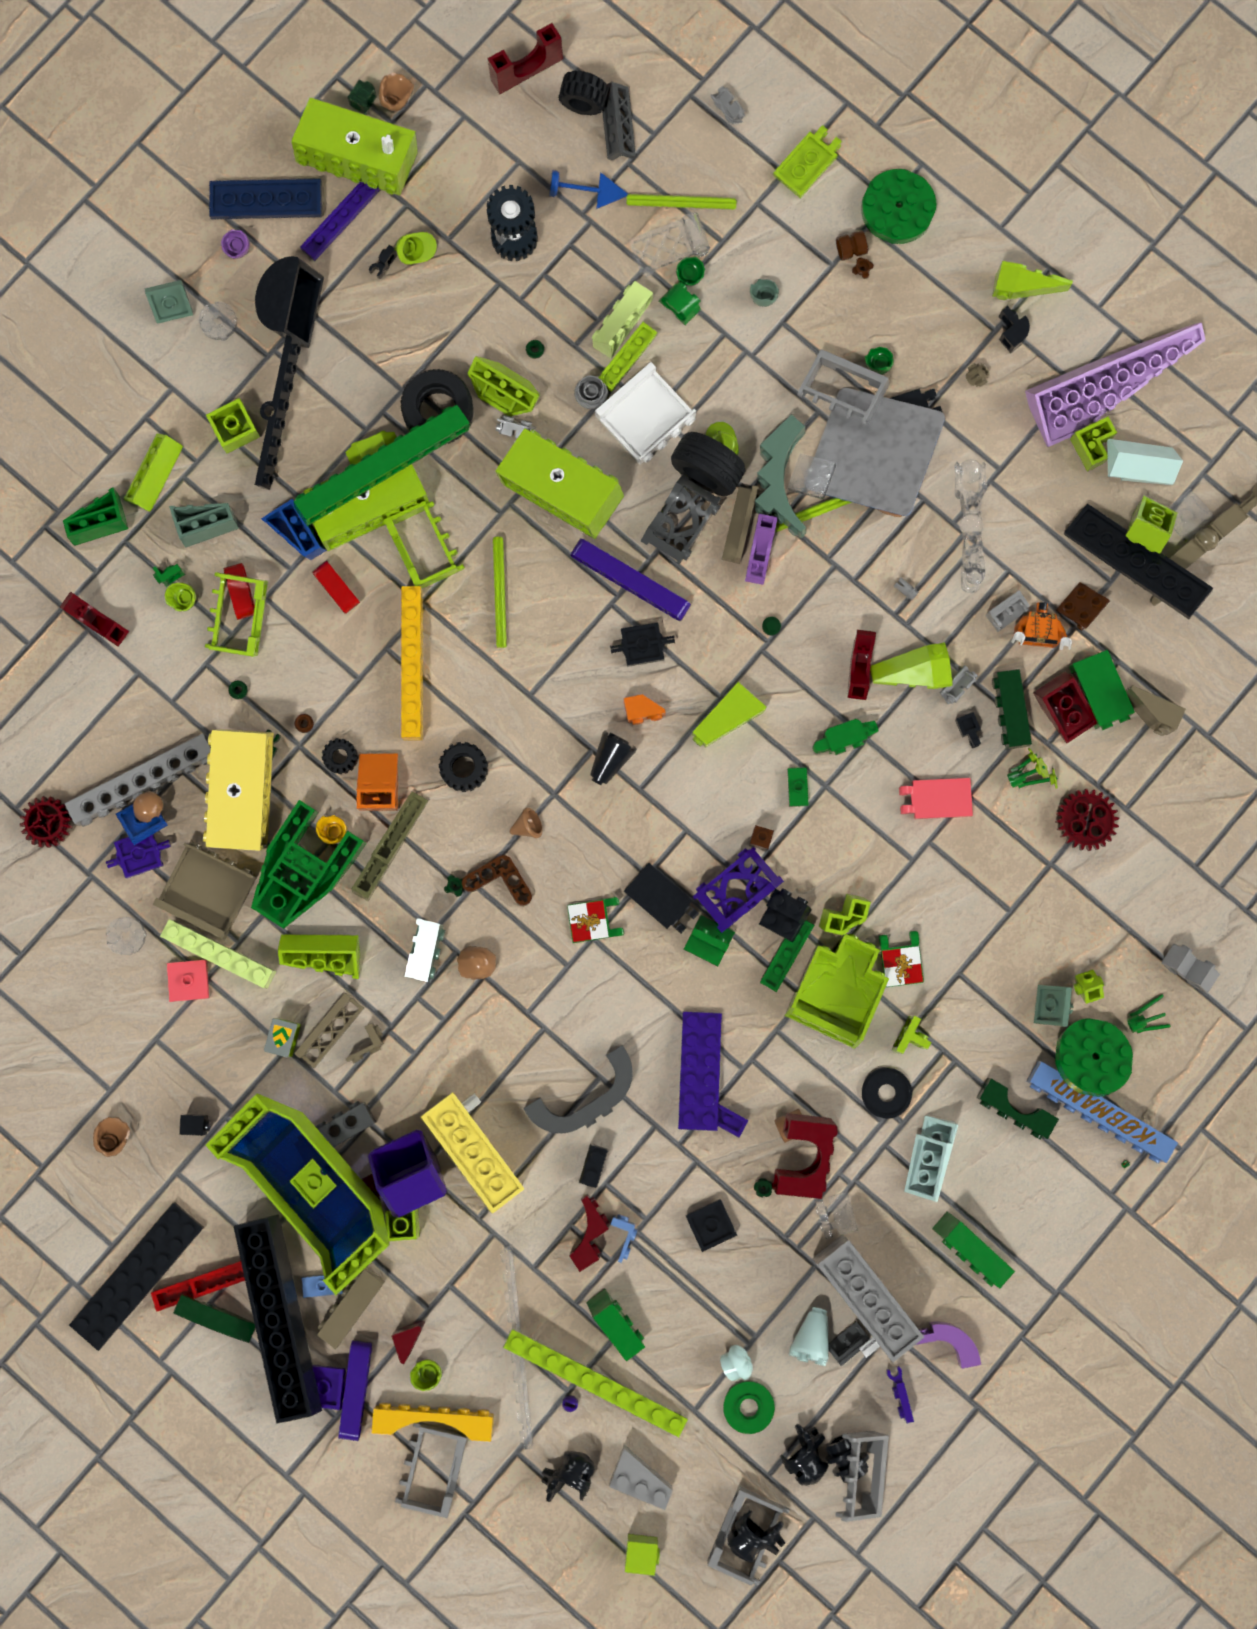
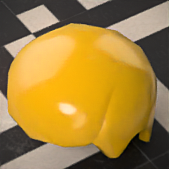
(331, 829)

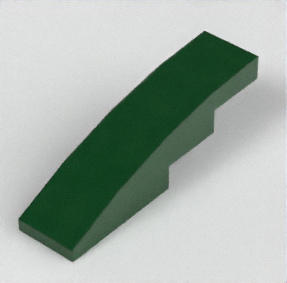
(215, 1318)

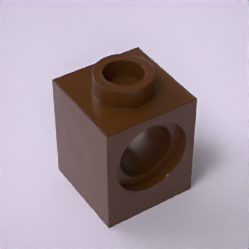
(761, 838)

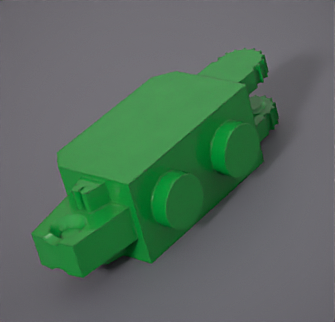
(844, 736)

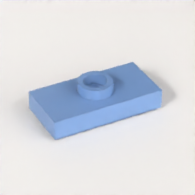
(314, 1286)

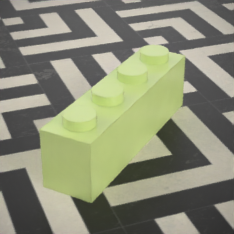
(622, 320)

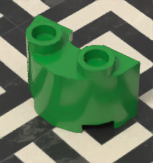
(681, 302)

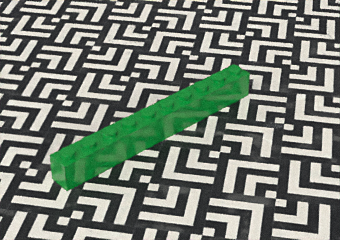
(381, 465)

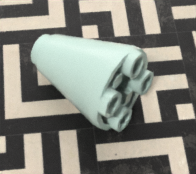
(812, 1338)

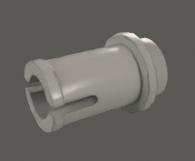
(909, 591)

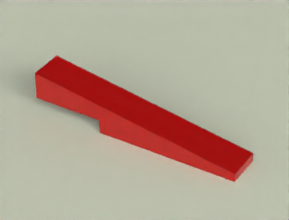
(198, 1285)

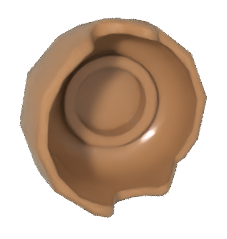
(147, 806)

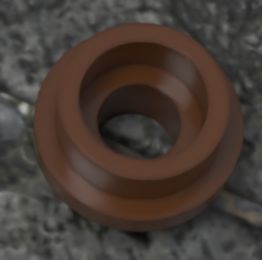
(304, 717)

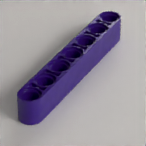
(630, 579)

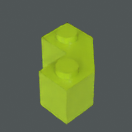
(369, 446)
(853, 913)

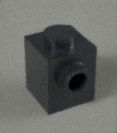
(194, 1125)

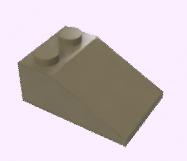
(1155, 711)

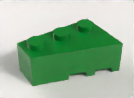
(97, 520)
(616, 1325)

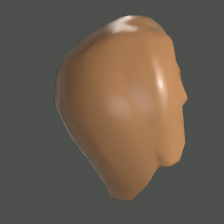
(395, 91)
(476, 962)
(110, 1136)

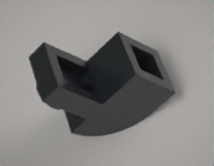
(1016, 331)

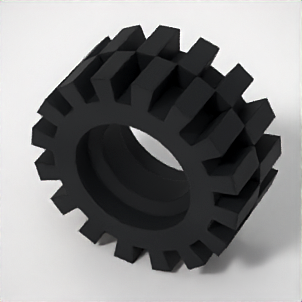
(339, 767)

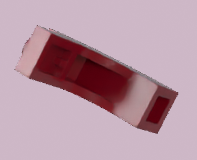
(94, 619)
(860, 665)

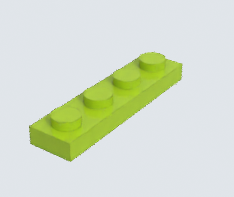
(628, 356)

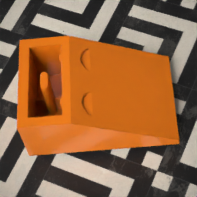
(377, 782)

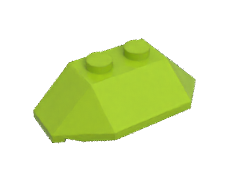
(502, 387)

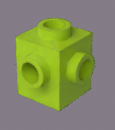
(1089, 986)

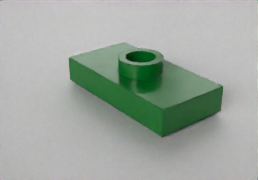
(797, 787)

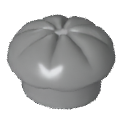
(591, 392)

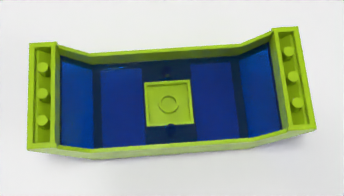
(307, 1185)

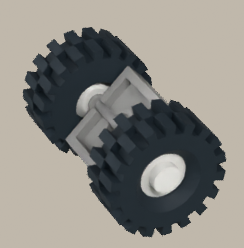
(512, 222)

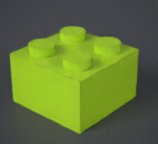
(232, 426)

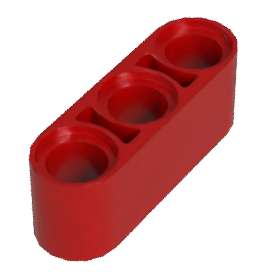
(335, 587)
(240, 592)

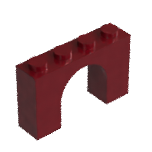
(545, 54)
(811, 1180)

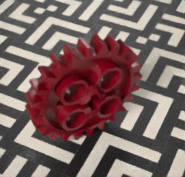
(1070, 815)

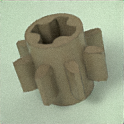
(977, 375)

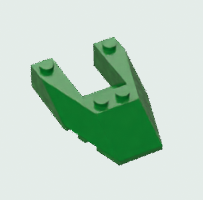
(294, 877)

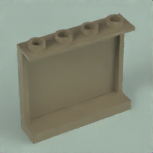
(206, 890)

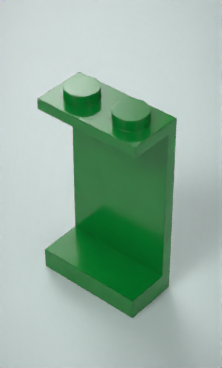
(1103, 689)

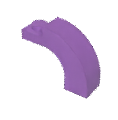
(761, 549)
(965, 1348)

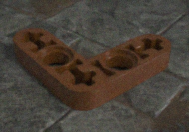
(504, 874)

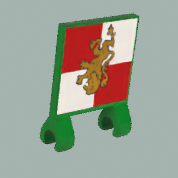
(590, 920)
(902, 963)

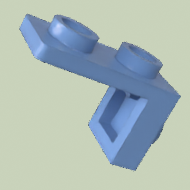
(622, 1222)

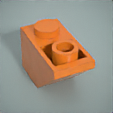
(642, 708)

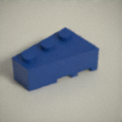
(292, 528)

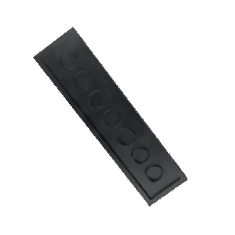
(1145, 568)
(136, 1276)

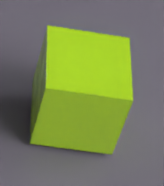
(404, 1227)
(641, 1554)

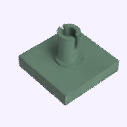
(169, 301)
(1053, 1005)

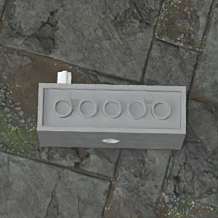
(868, 1300)

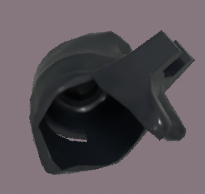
(806, 1462)
(574, 1472)
(750, 1538)

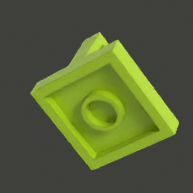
(909, 1035)

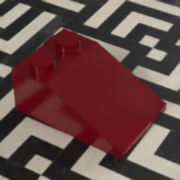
(1065, 706)

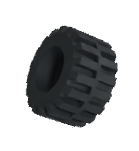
(583, 93)
(463, 750)

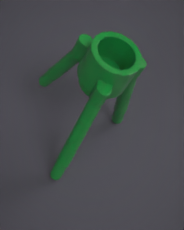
(1138, 1023)

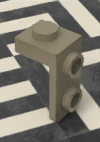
(374, 1033)

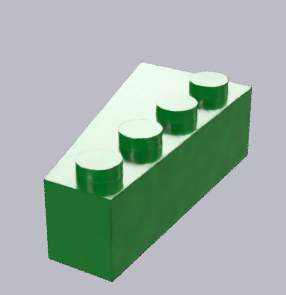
(973, 1250)

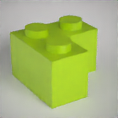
(1089, 443)

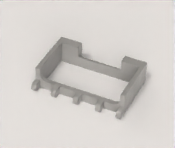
(833, 362)
(871, 1502)
(426, 1508)
(717, 1549)

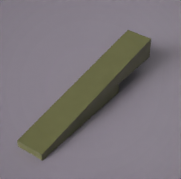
(389, 846)

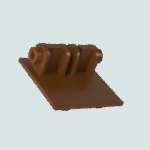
(1083, 606)

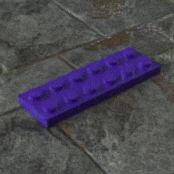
(700, 1071)

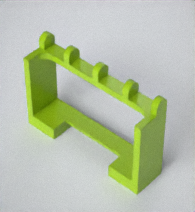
(401, 516)
(254, 639)

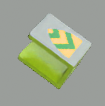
(282, 1037)

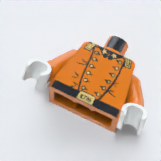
(1041, 629)

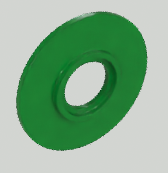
(743, 1423)

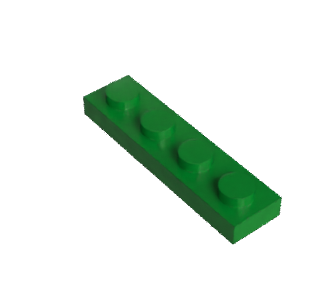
(785, 958)

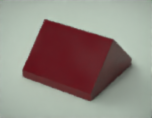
(405, 1339)

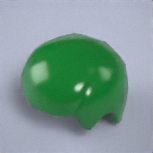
(690, 271)
(879, 360)

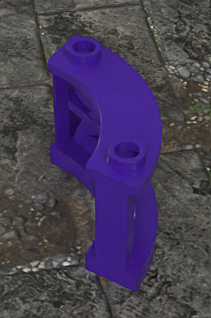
(729, 914)

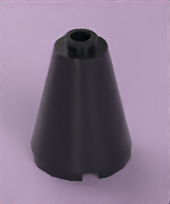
(610, 757)

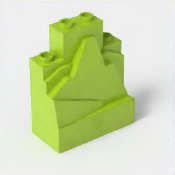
(840, 991)

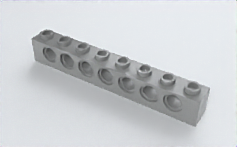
(78, 806)

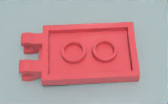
(938, 798)

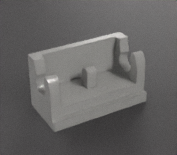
(1008, 611)

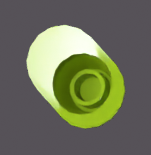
(416, 247)
(724, 434)

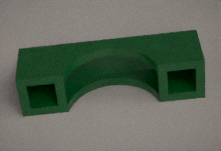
(996, 1096)

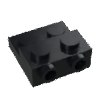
(785, 914)

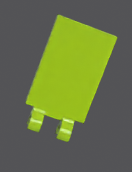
(807, 162)

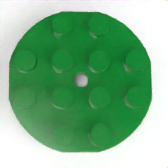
(895, 223)
(1079, 1067)

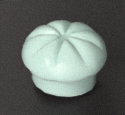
(736, 1363)

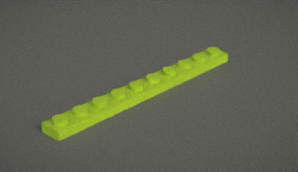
(595, 1382)

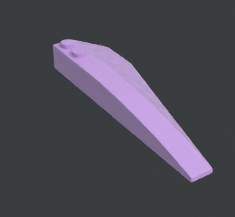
(1092, 390)

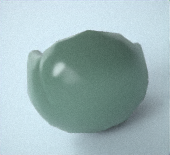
(764, 292)

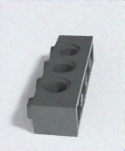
(364, 1120)

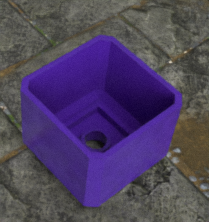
(407, 1173)

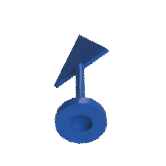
(607, 192)

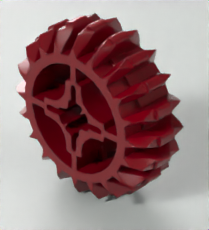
(54, 835)

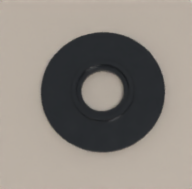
(902, 1097)

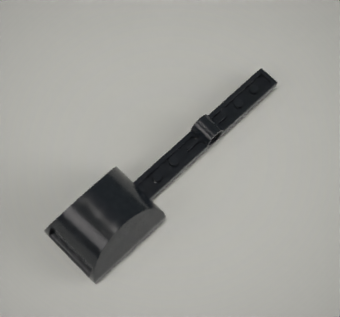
(288, 306)

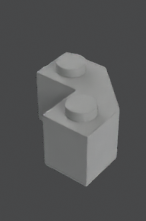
(1196, 972)

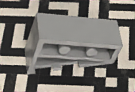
(639, 1480)

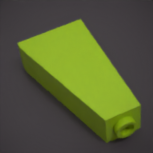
(730, 713)

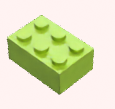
(1151, 525)

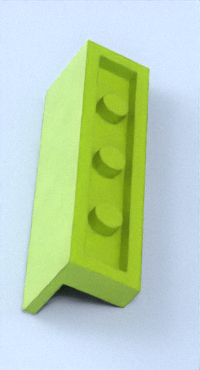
(153, 472)

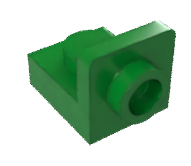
(170, 575)

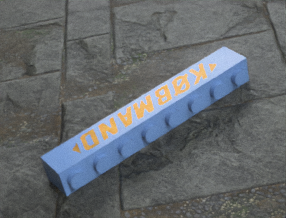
(1103, 1113)

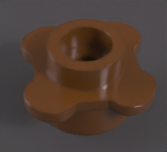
(860, 262)

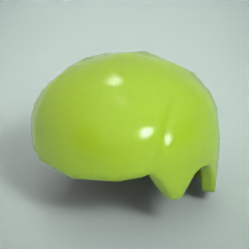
(180, 596)
(425, 1375)

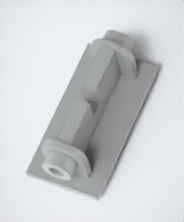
(732, 112)
(508, 425)
(961, 680)

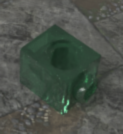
(362, 96)

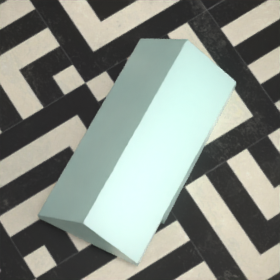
(1142, 462)
(930, 1158)

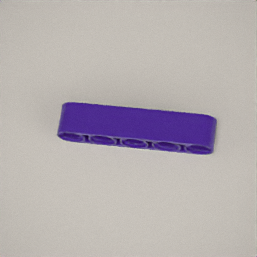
(355, 1390)

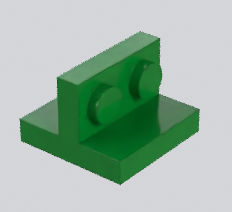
(708, 941)

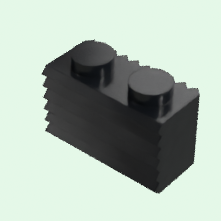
(593, 1165)

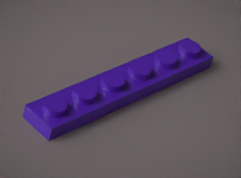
(338, 220)

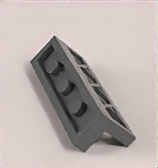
(613, 123)

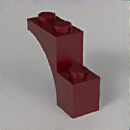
(597, 1224)

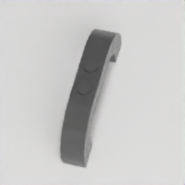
(586, 1115)

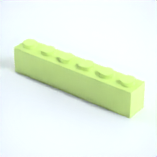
(218, 954)

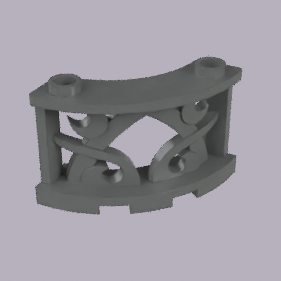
(680, 494)

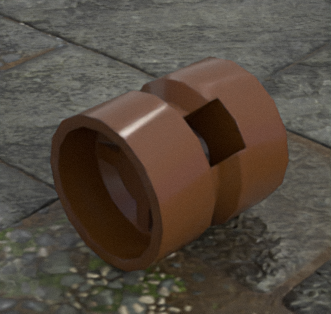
(851, 245)

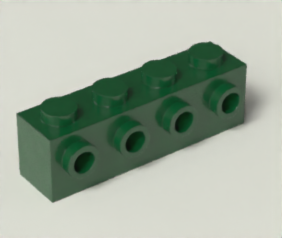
(1012, 709)

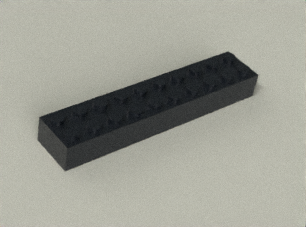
(277, 1319)

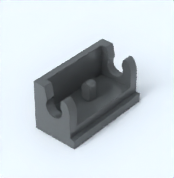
(848, 1343)

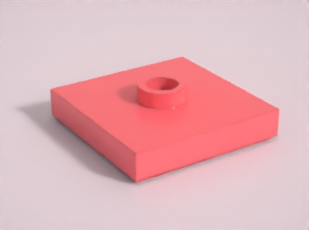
(188, 980)

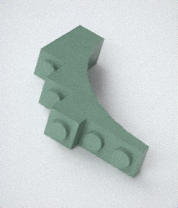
(777, 451)

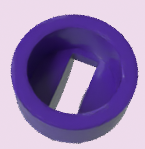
(572, 1400)

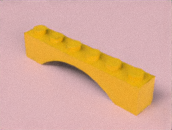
(475, 1425)

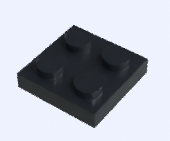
(711, 1225)

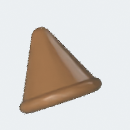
(527, 824)

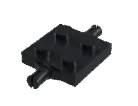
(642, 644)

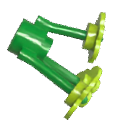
(1018, 777)

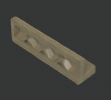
(739, 524)
(321, 1029)

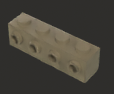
(350, 1308)

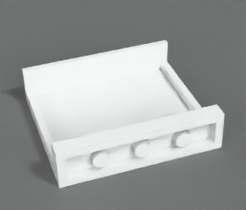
(645, 414)

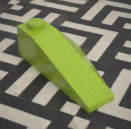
(1016, 282)
(921, 667)

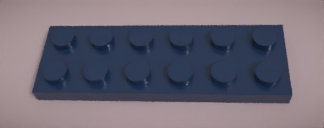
(265, 199)

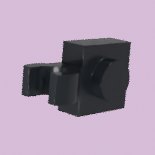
(386, 258)
(968, 727)

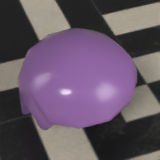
(235, 244)

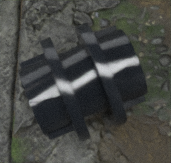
(837, 1453)

